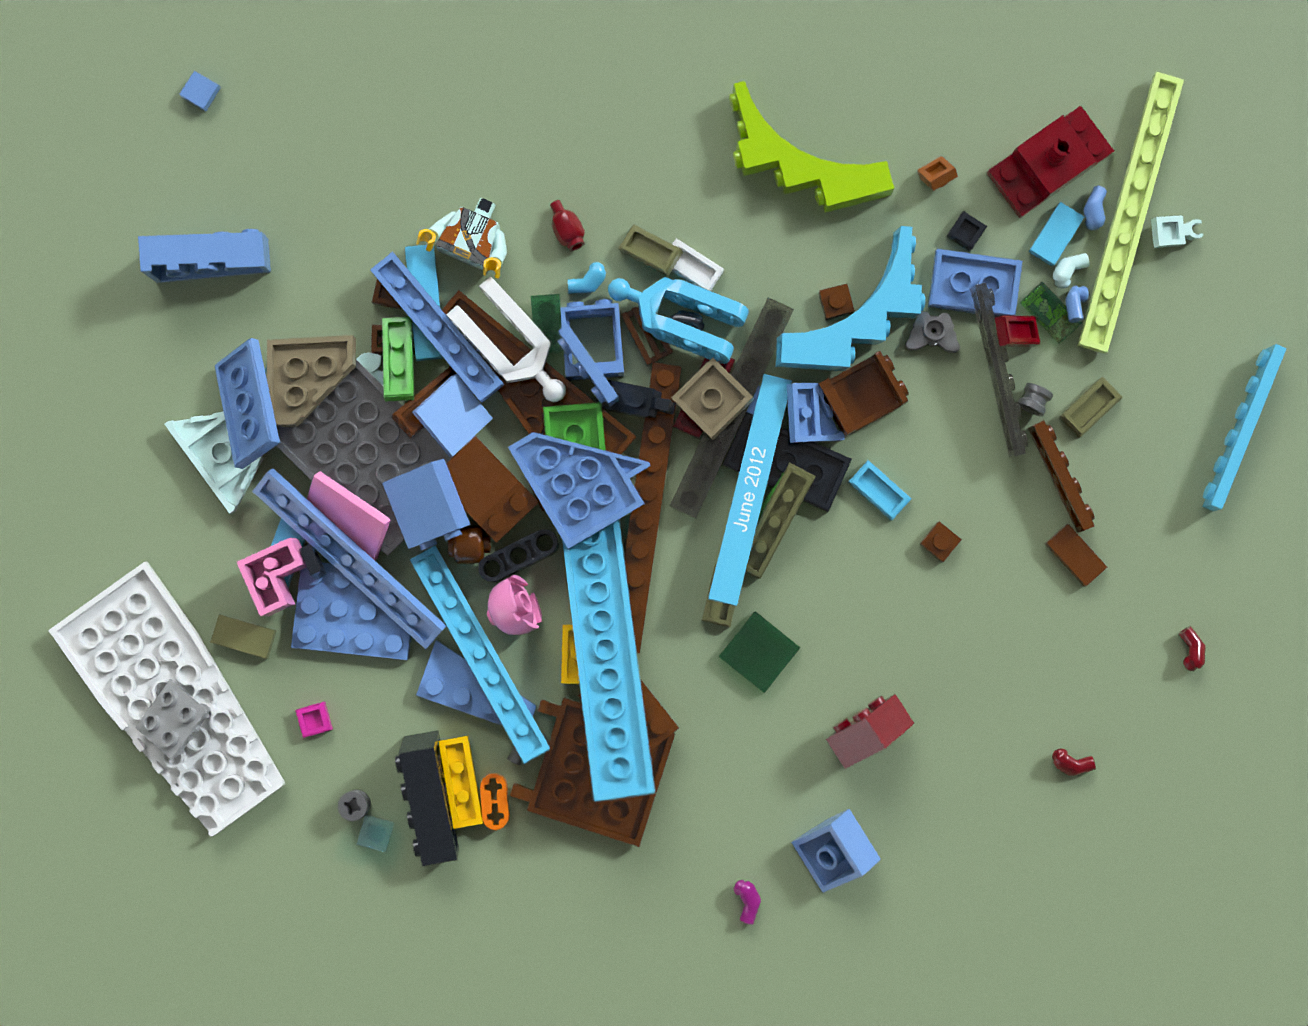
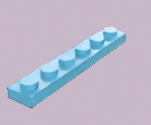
(1247, 415)

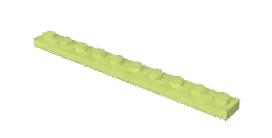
(1130, 212)

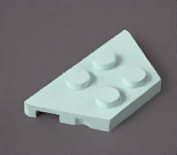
(209, 449)

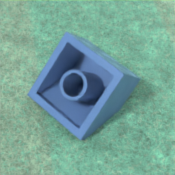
(836, 851)

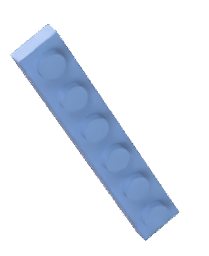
(437, 327)

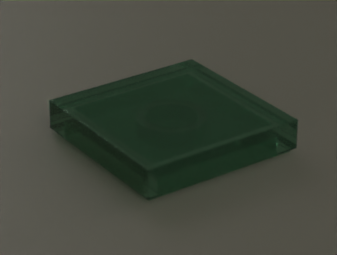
(759, 652)

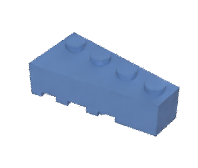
(203, 255)

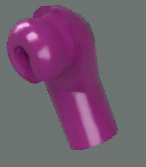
(750, 898)

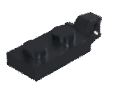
(638, 401)

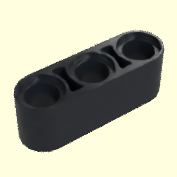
(503, 556)

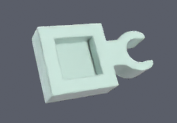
(1172, 232)

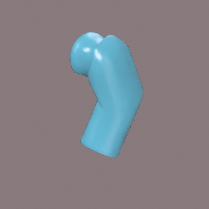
(590, 281)

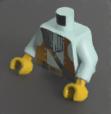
(469, 237)

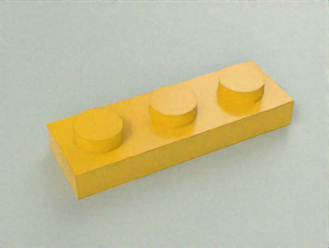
(461, 782)

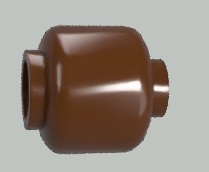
(469, 546)

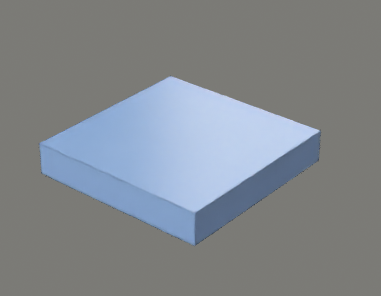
(452, 415)

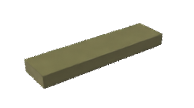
(777, 517)

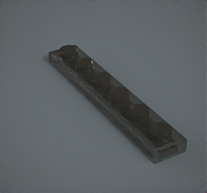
(1002, 382)

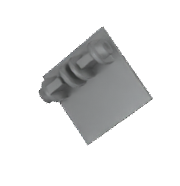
(172, 720)

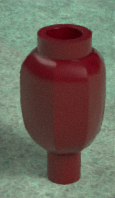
(567, 227)

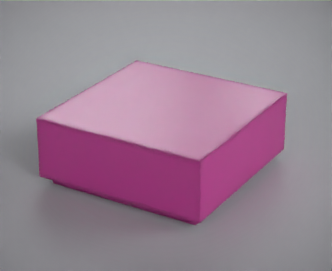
(314, 719)

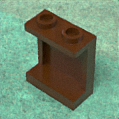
(864, 393)

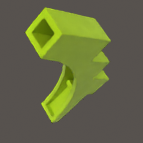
(796, 170)

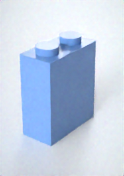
(426, 505)

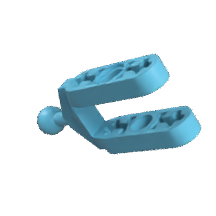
(690, 297)

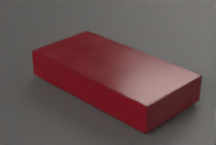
(1017, 331)

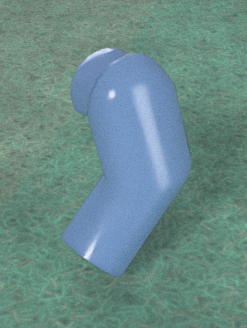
(1094, 208)
(1073, 303)

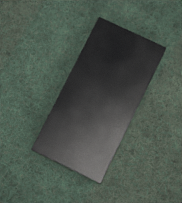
(825, 464)

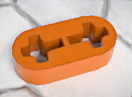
(487, 801)

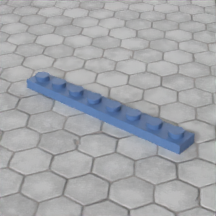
(349, 558)

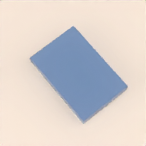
(959, 271)

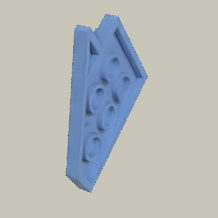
(578, 483)
(342, 619)

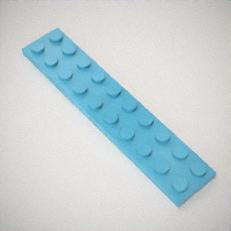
(608, 666)

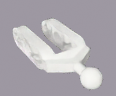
(529, 366)

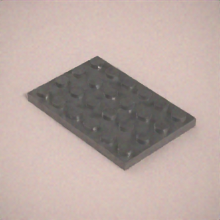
(359, 444)

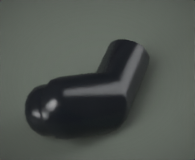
(689, 318)

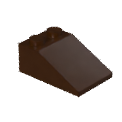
(489, 489)

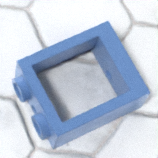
(602, 308)

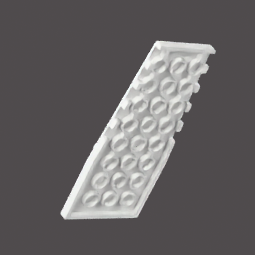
(126, 652)

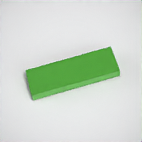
(398, 359)

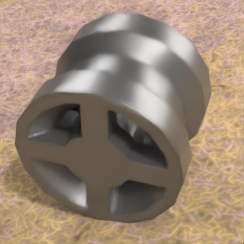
(1035, 399)
(358, 802)

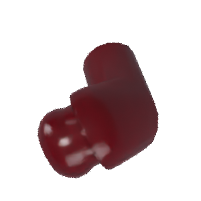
(1196, 649)
(1071, 766)

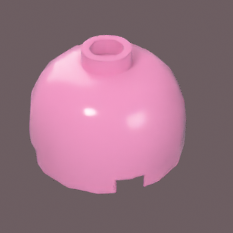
(512, 607)

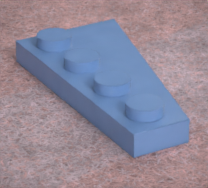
(453, 684)

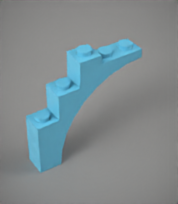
(893, 297)

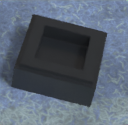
(966, 231)
(313, 561)

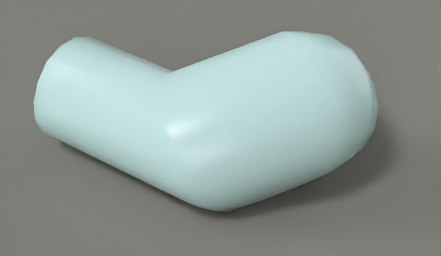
(1066, 267)

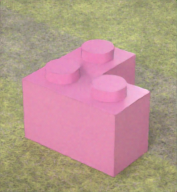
(266, 572)

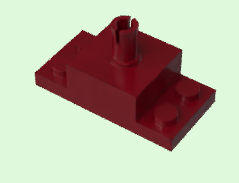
(1050, 161)

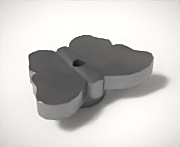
(921, 333)

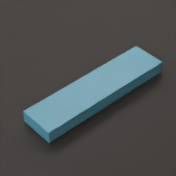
(423, 267)

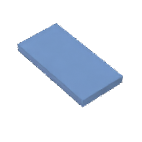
(246, 403)

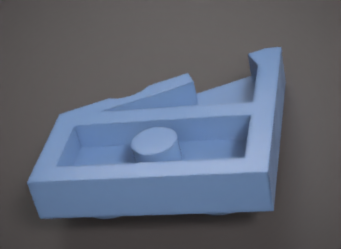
(810, 415)

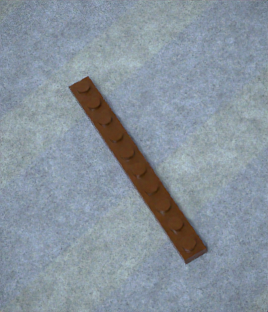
(650, 487)

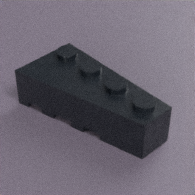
(427, 799)

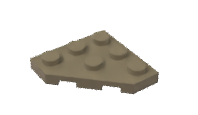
(305, 373)

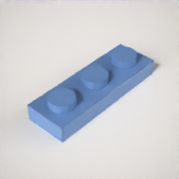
(586, 366)

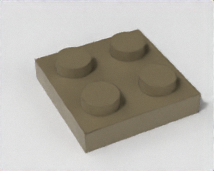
(712, 398)

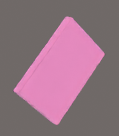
(349, 513)

